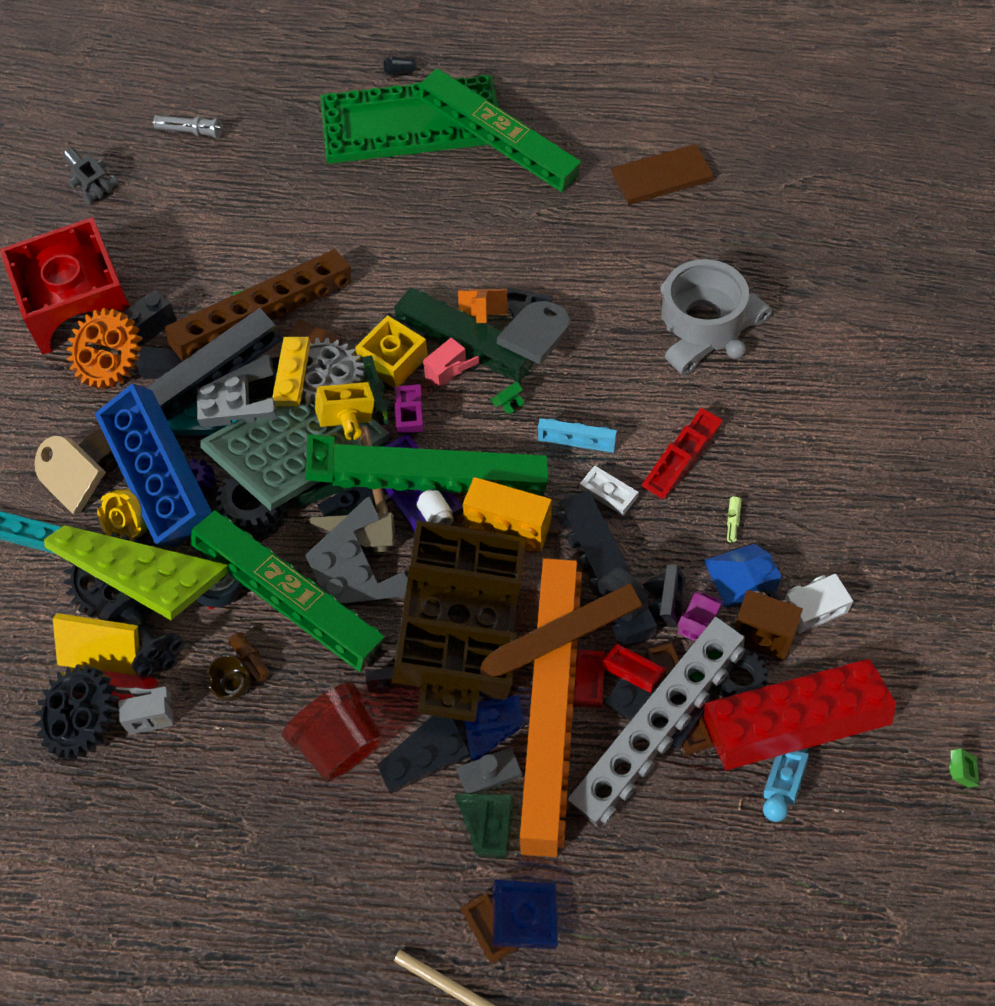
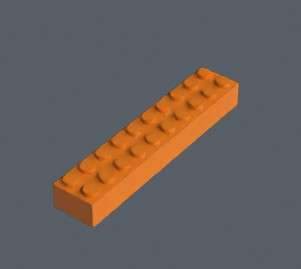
(550, 719)

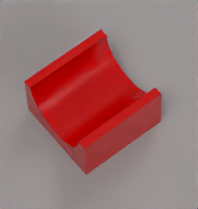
(62, 277)

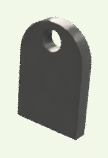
(533, 332)

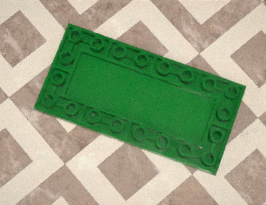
(393, 122)

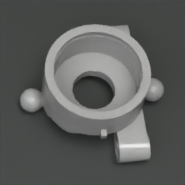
(714, 286)

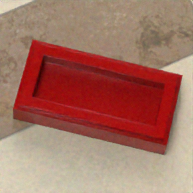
(633, 668)
(589, 679)

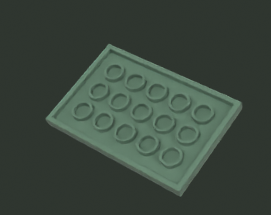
(272, 454)

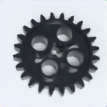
(96, 598)
(76, 712)

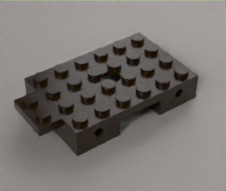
(445, 657)

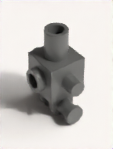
(88, 175)

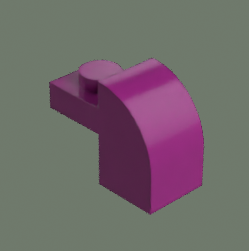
(409, 409)
(699, 615)

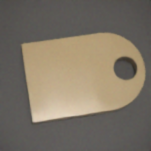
(70, 472)

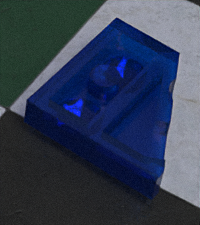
(494, 724)

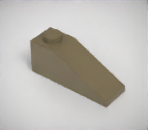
(377, 535)

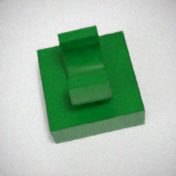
(508, 395)

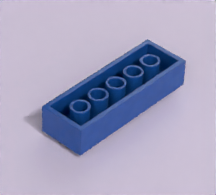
(153, 465)

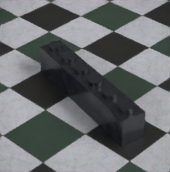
(223, 355)
(600, 556)

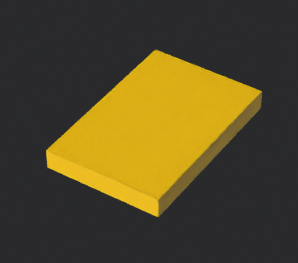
(95, 643)

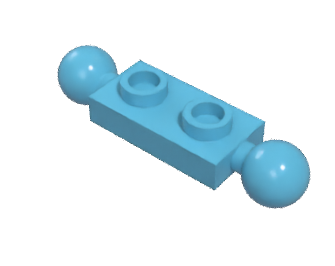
(784, 784)

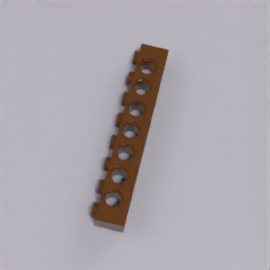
(274, 296)

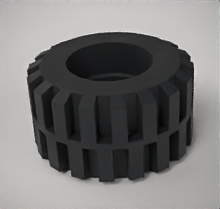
(258, 521)

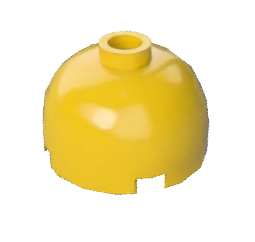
(121, 514)

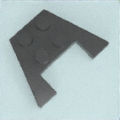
(229, 396)
(343, 567)

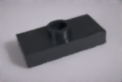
(345, 501)

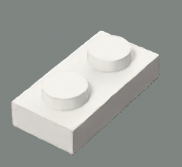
(609, 490)

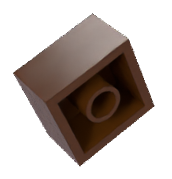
(767, 624)

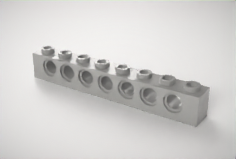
(715, 637)

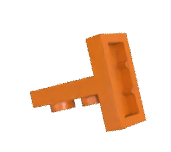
(483, 303)

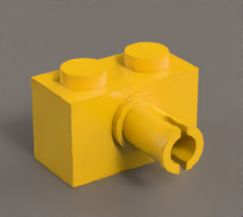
(345, 406)

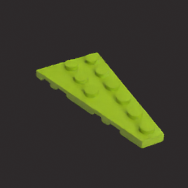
(146, 573)

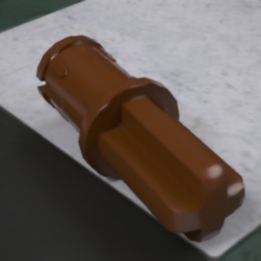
(249, 656)

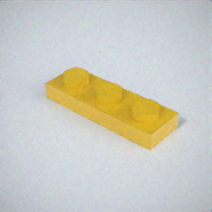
(291, 371)

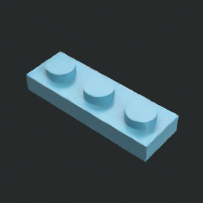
(577, 435)

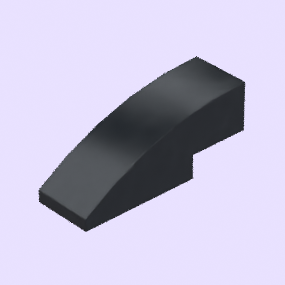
(156, 362)

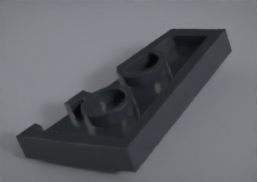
(628, 699)
(424, 753)

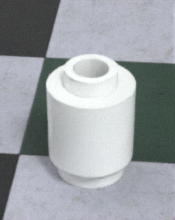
(435, 508)

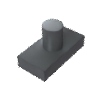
(489, 772)

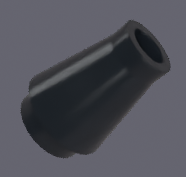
(397, 65)

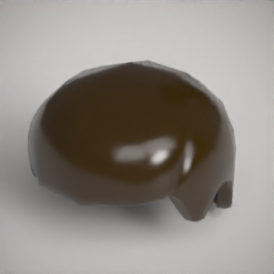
(229, 677)

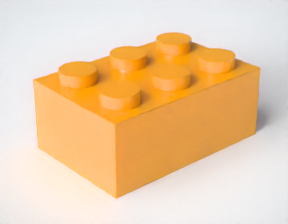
(508, 512)

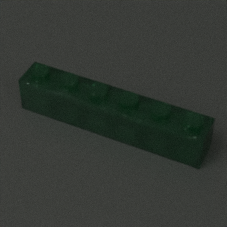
(478, 339)

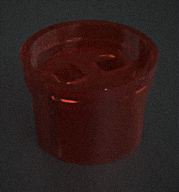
(334, 732)

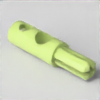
(733, 522)

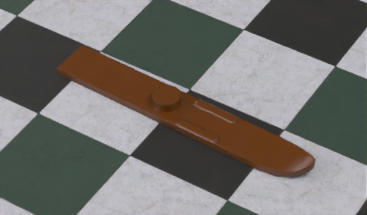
(561, 631)

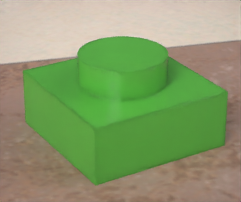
(964, 768)

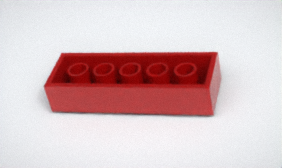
(799, 714)

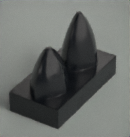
(671, 586)

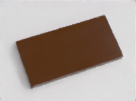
(662, 174)

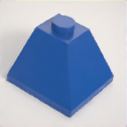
(741, 571)

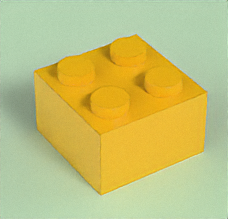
(394, 350)

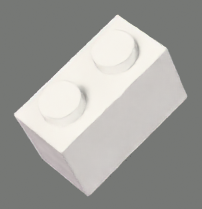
(820, 601)

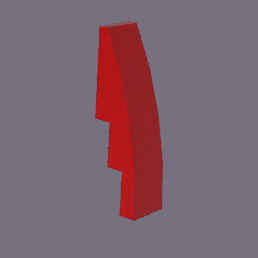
(682, 454)

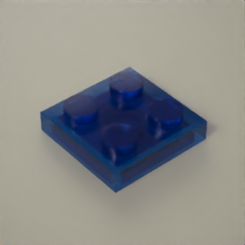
(524, 914)

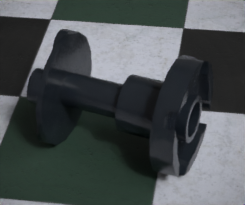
(156, 652)

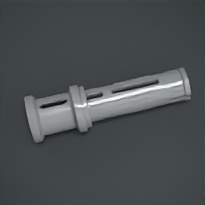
(195, 125)

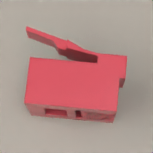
(447, 363)

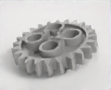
(330, 366)

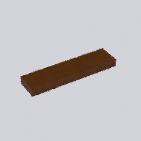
(667, 657)

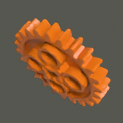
(104, 330)

